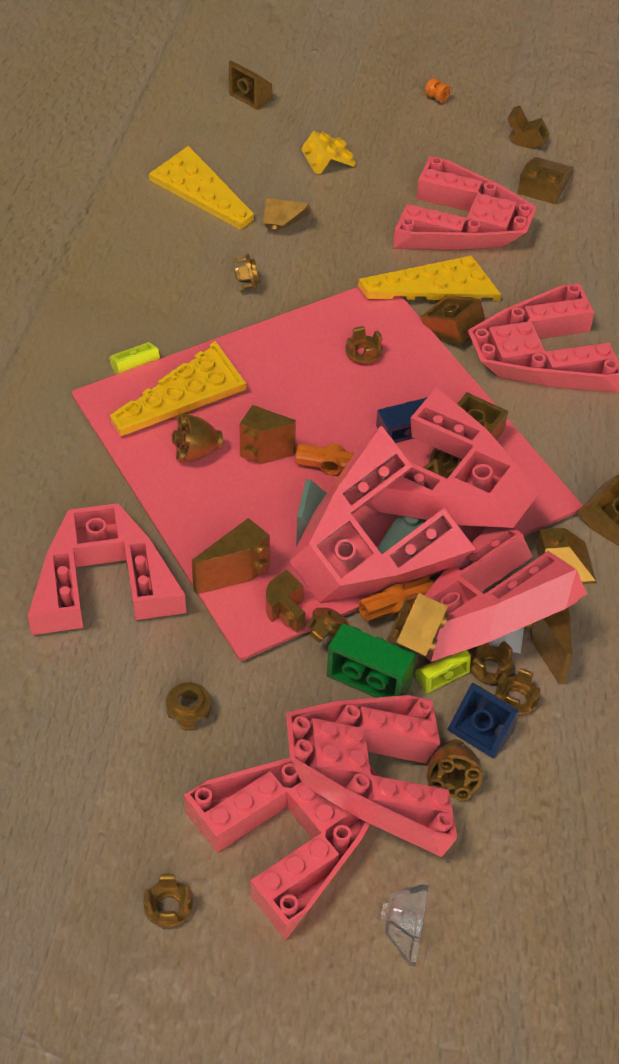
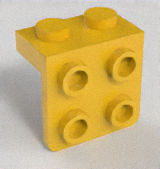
(322, 148)

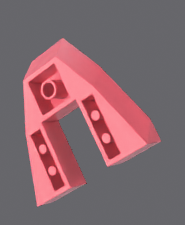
(493, 217)
(513, 348)
(480, 491)
(93, 538)
(339, 557)
(520, 600)
(331, 758)
(243, 800)

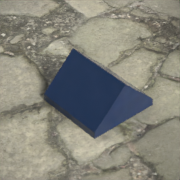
(484, 720)

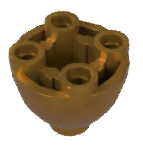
(195, 438)
(455, 769)

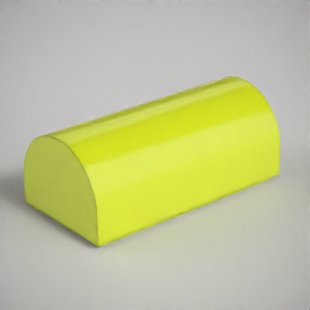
(134, 357)
(443, 671)

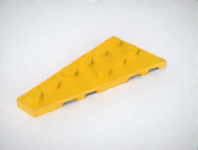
(197, 183)
(434, 281)
(182, 390)

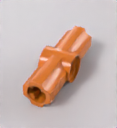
(329, 459)
(391, 599)

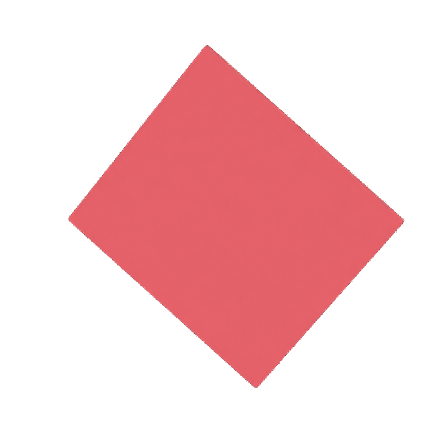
(301, 372)

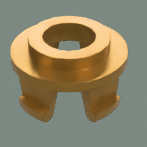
(247, 272)
(359, 340)
(325, 622)
(500, 655)
(520, 683)
(188, 715)
(163, 889)

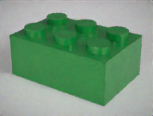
(369, 663)

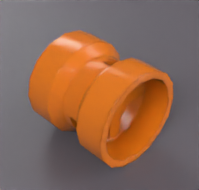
(438, 90)

